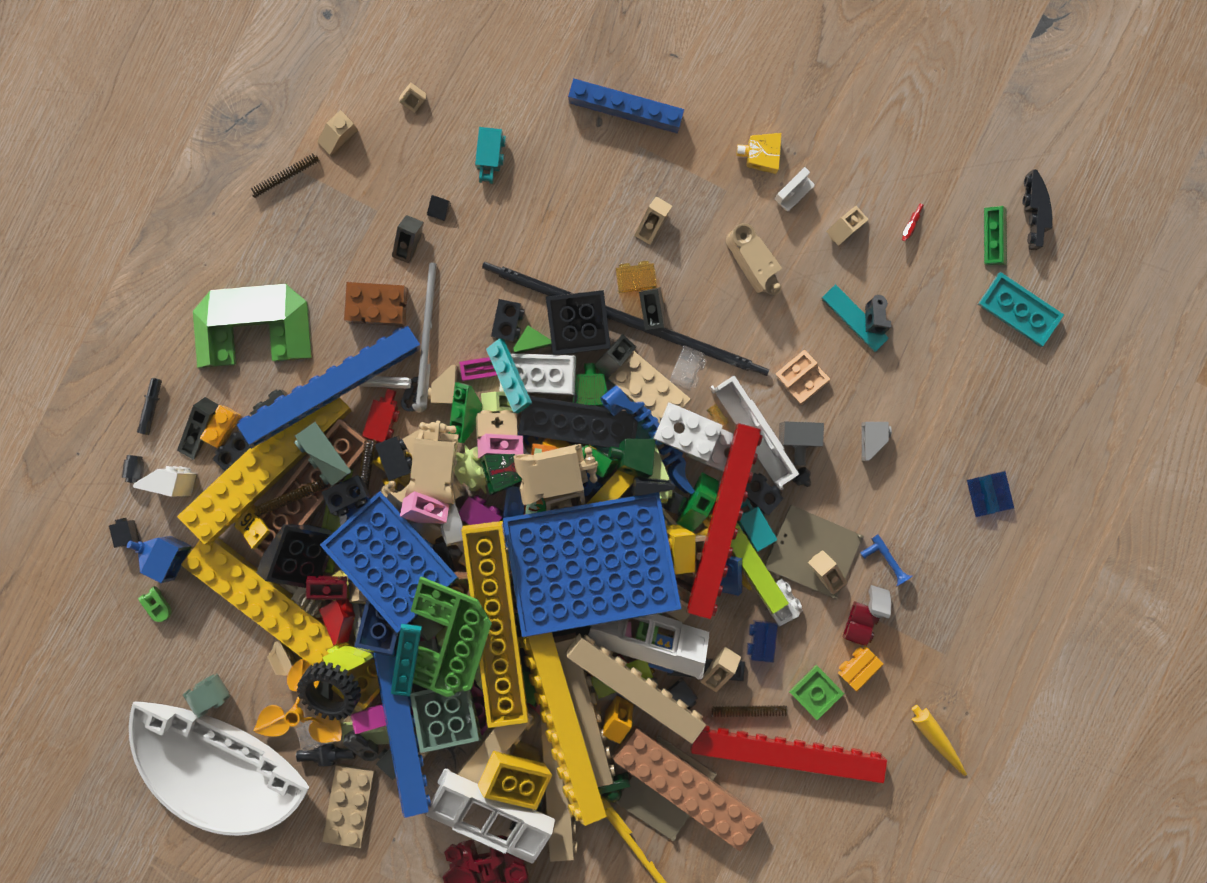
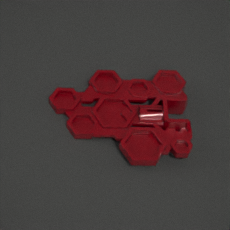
(466, 862)

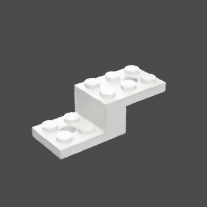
(701, 437)

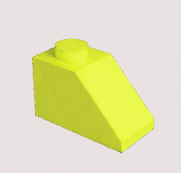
(346, 657)

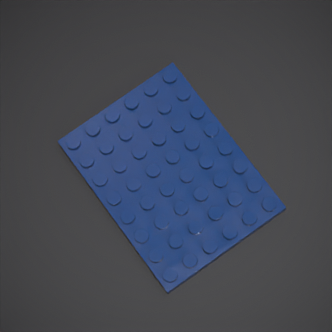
(591, 564)

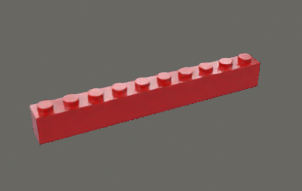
(724, 520)
(790, 755)

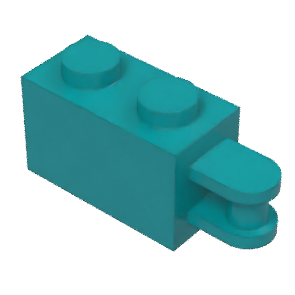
(489, 152)
(756, 527)

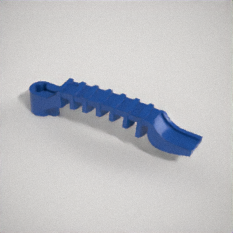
(616, 400)

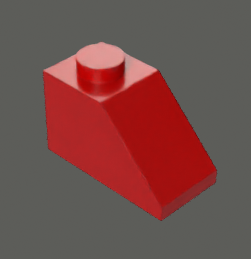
(338, 620)

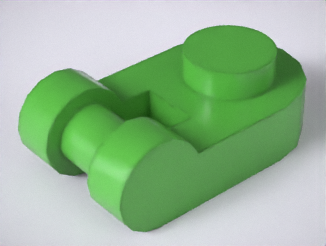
(160, 610)

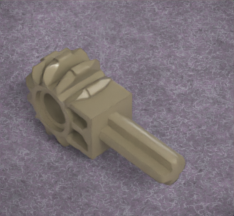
(309, 606)

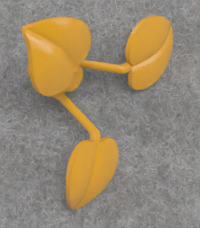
(274, 722)

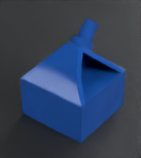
(160, 557)

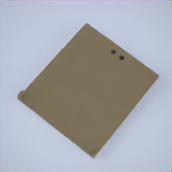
(803, 537)
(652, 806)

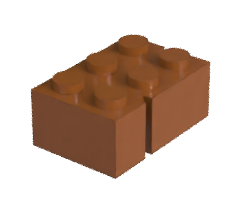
(375, 303)

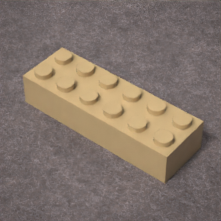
(499, 740)

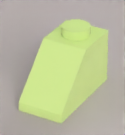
(495, 402)

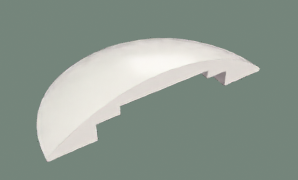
(212, 771)

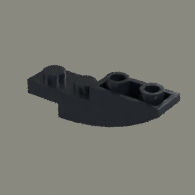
(1038, 202)

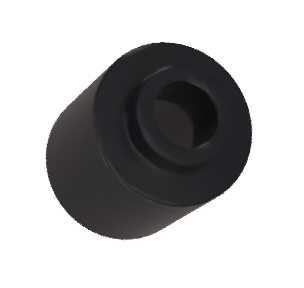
(132, 468)

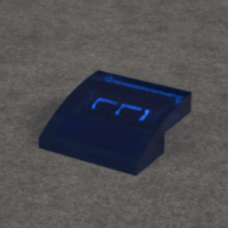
(990, 493)

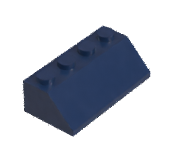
(376, 633)

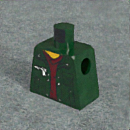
(499, 472)

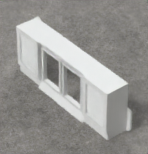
(745, 411)
(687, 651)
(454, 801)

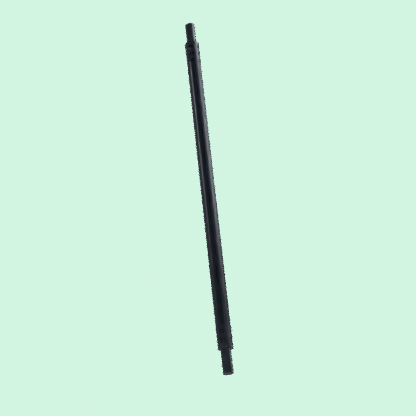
(632, 321)

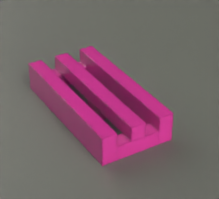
(478, 376)

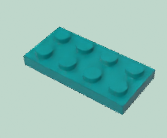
(1020, 309)

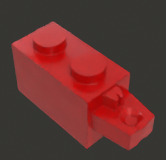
(382, 417)

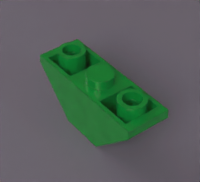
(464, 411)
(699, 503)

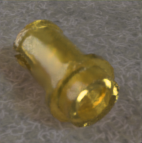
(717, 415)

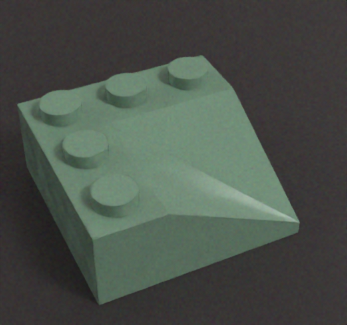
(322, 454)
(444, 720)

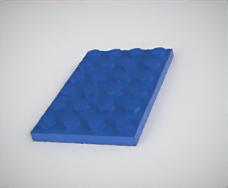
(386, 559)

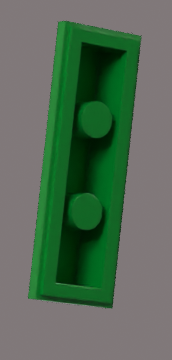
(995, 235)

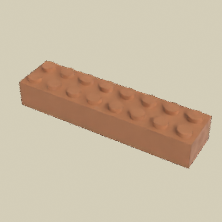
(349, 446)
(687, 788)

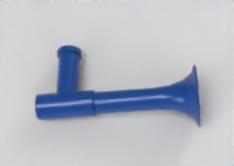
(880, 545)

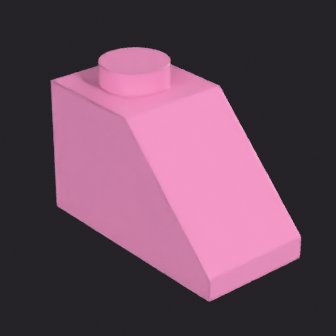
(499, 444)
(424, 509)

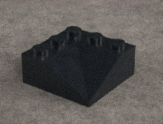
(578, 322)
(295, 555)

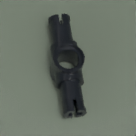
(325, 755)

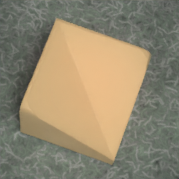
(412, 97)

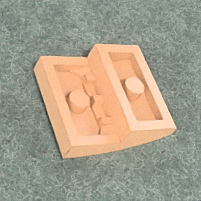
(802, 377)

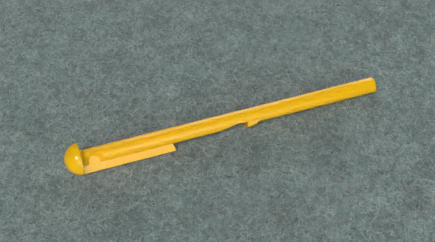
(625, 833)

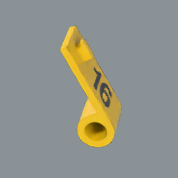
(252, 527)

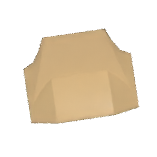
(281, 658)

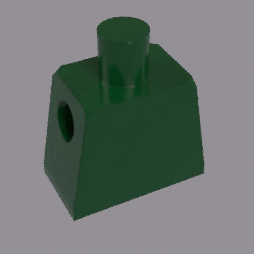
(634, 457)

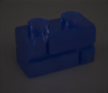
(763, 640)

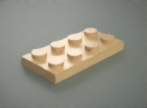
(647, 385)
(348, 806)

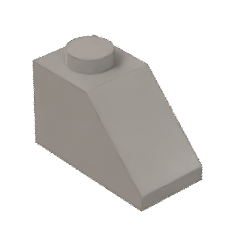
(874, 437)

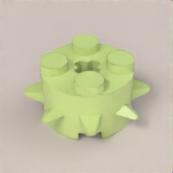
(469, 469)

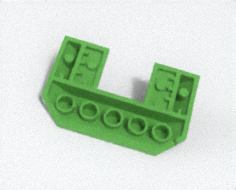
(248, 306)
(463, 643)

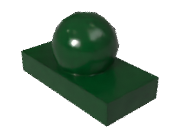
(614, 791)

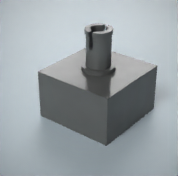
(801, 436)

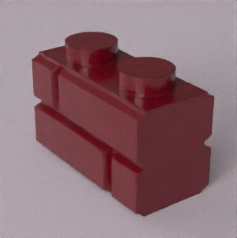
(326, 588)

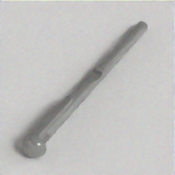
(424, 368)

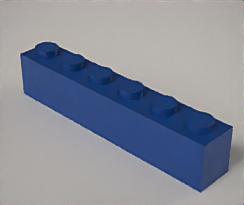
(625, 105)

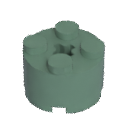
(206, 694)

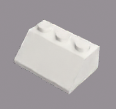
(170, 481)

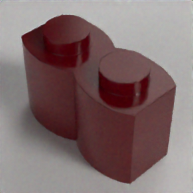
(860, 624)

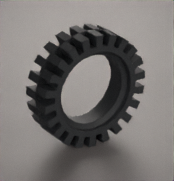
(321, 704)

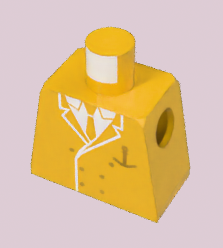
(762, 152)

